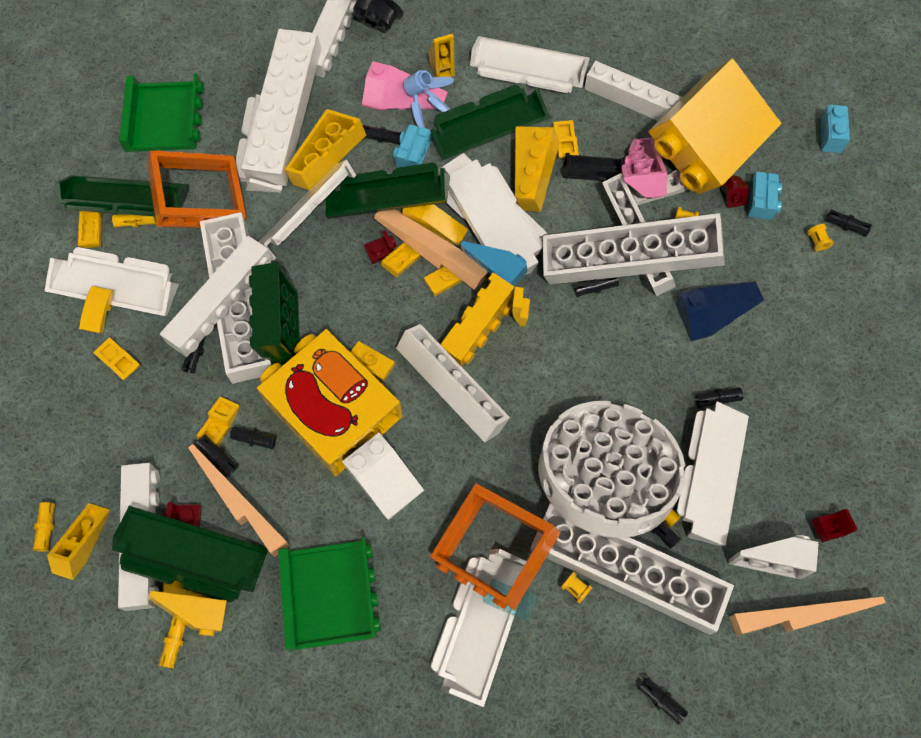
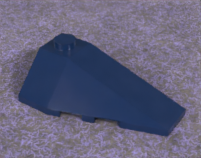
(712, 308)

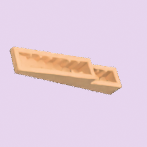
(433, 247)
(239, 506)
(800, 616)

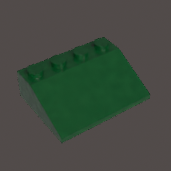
(273, 313)

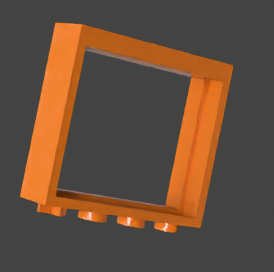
(198, 161)
(461, 523)

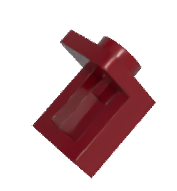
(736, 192)
(834, 525)

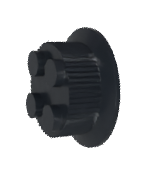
(377, 13)

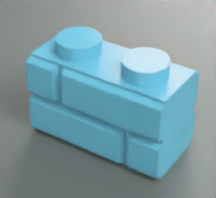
(834, 128)
(413, 146)
(764, 195)

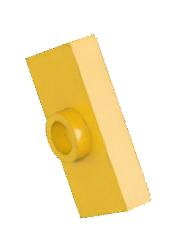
(90, 229)
(400, 259)
(441, 280)
(373, 361)

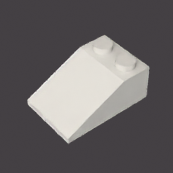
(383, 476)
(788, 557)

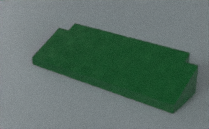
(494, 118)
(382, 191)
(116, 195)
(187, 554)

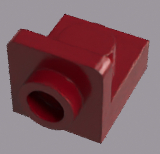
(380, 248)
(185, 513)

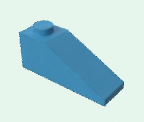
(497, 261)

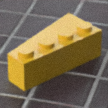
(324, 147)
(534, 163)
(480, 320)

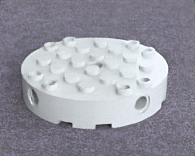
(611, 469)

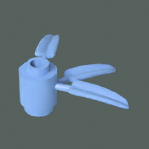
(421, 82)

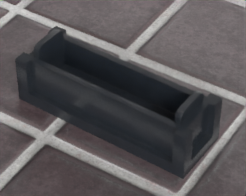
(591, 167)

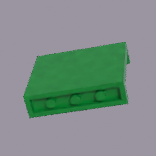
(161, 115)
(328, 595)

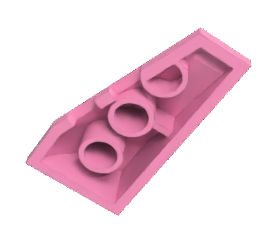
(386, 90)
(645, 169)

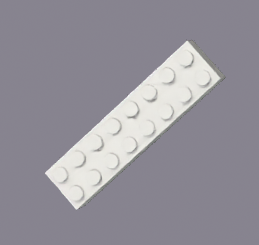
(282, 106)
(220, 240)
(634, 249)
(641, 573)

